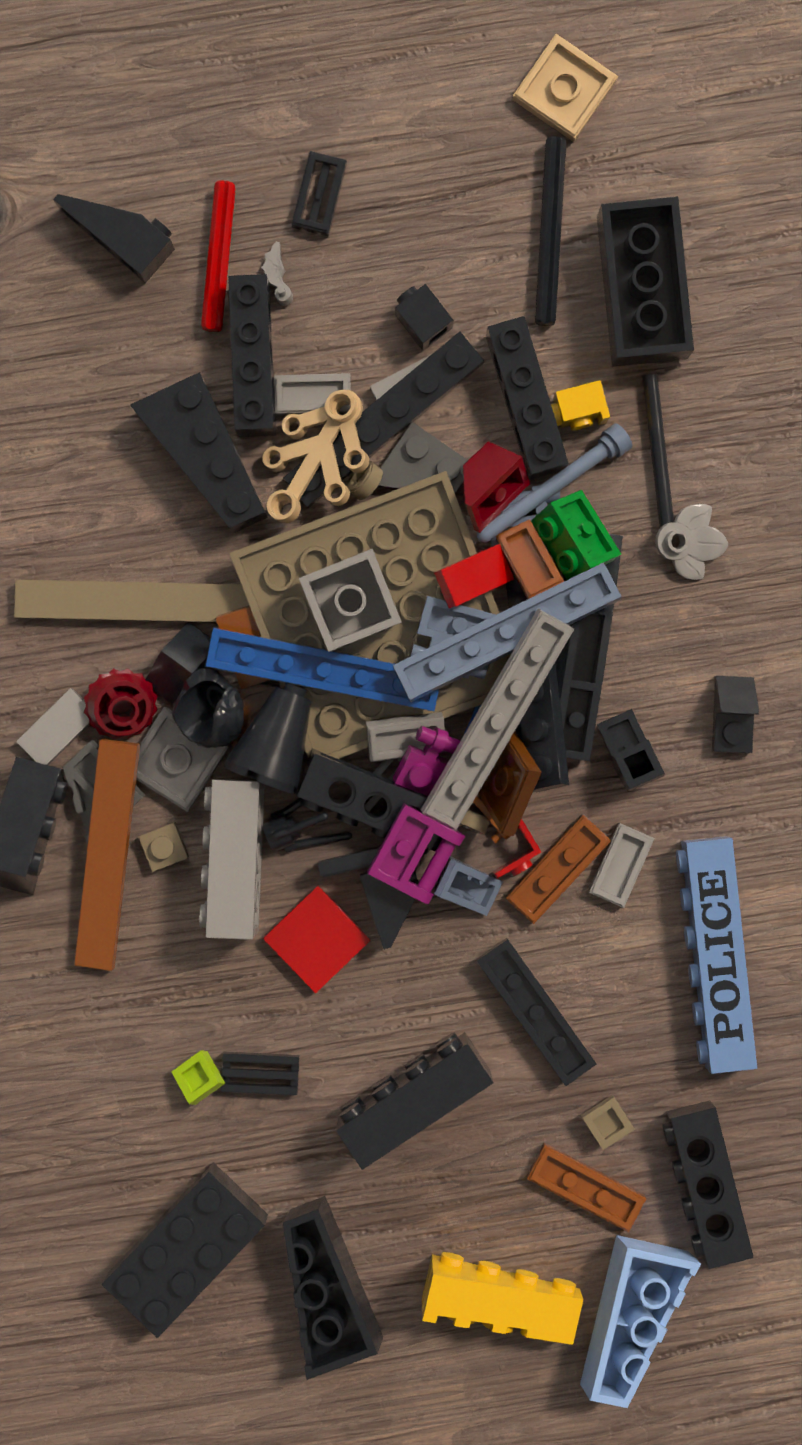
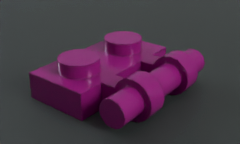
(422, 768)

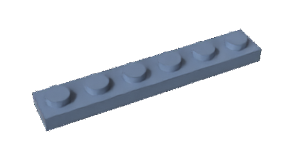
(501, 633)

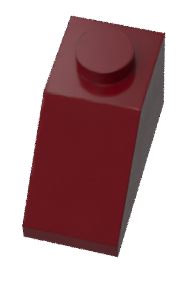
(492, 482)

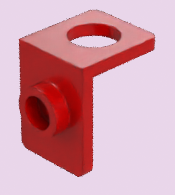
(523, 861)

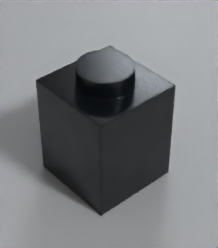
(423, 316)

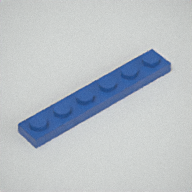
(310, 667)

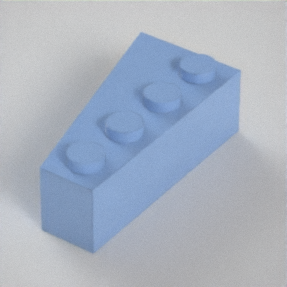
(636, 1303)

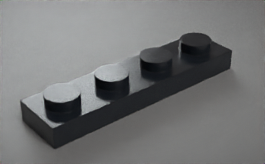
(536, 1012)

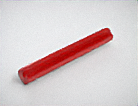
(218, 256)

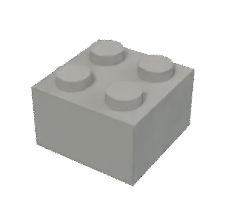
(350, 600)

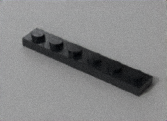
(401, 406)
(543, 720)

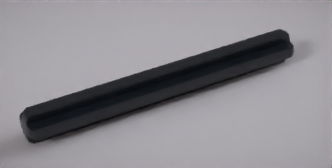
(550, 231)

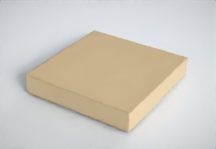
(565, 87)

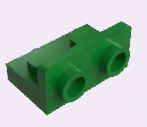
(575, 535)

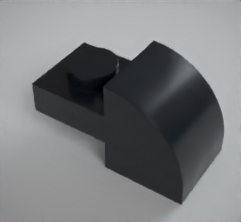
(630, 751)

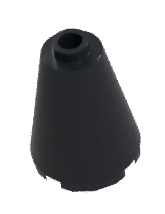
(274, 740)

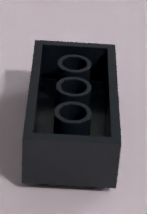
(645, 281)
(413, 1099)
(185, 1250)

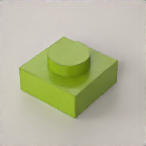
(198, 1077)

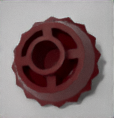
(120, 704)

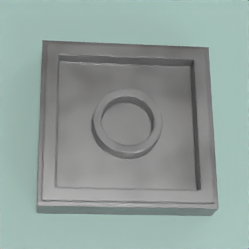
(175, 764)

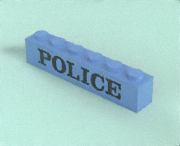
(717, 954)

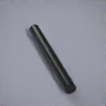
(658, 449)

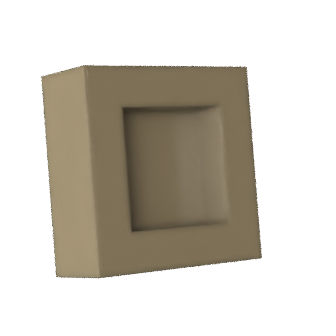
(163, 846)
(607, 1122)

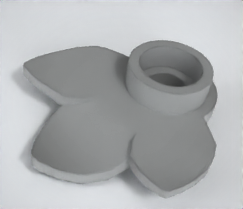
(697, 541)

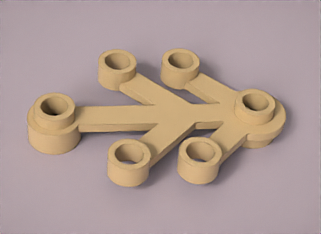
(317, 451)

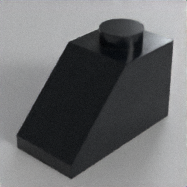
(387, 906)

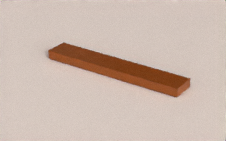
(107, 854)

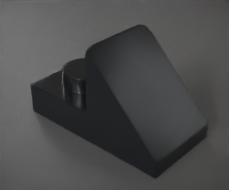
(734, 714)

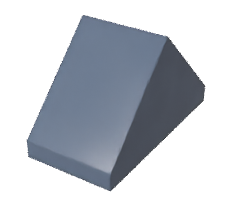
(467, 886)

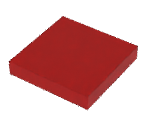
(317, 939)

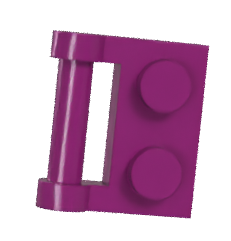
(405, 847)

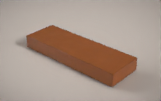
(558, 869)
(586, 1187)

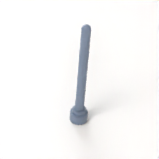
(612, 443)

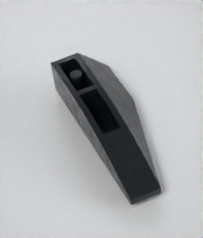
(581, 674)

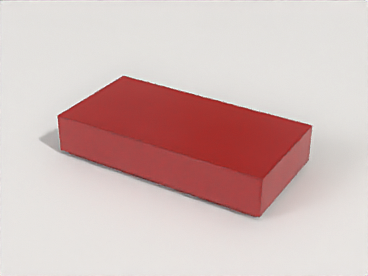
(474, 576)

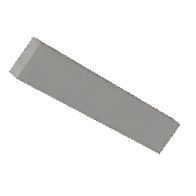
(497, 719)

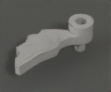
(275, 270)

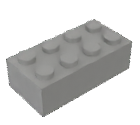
(234, 859)

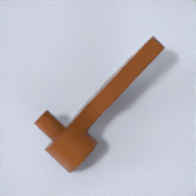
(483, 809)

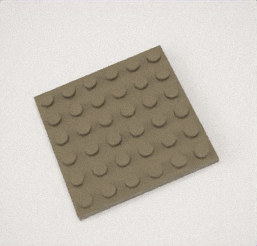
(412, 537)

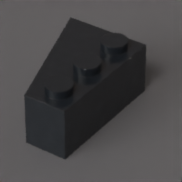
(28, 822)

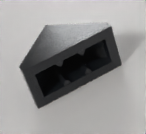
(178, 661)

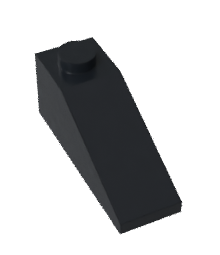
(124, 234)

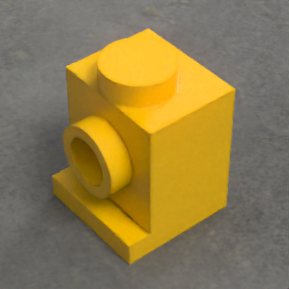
(580, 405)

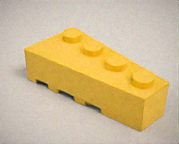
(500, 1299)

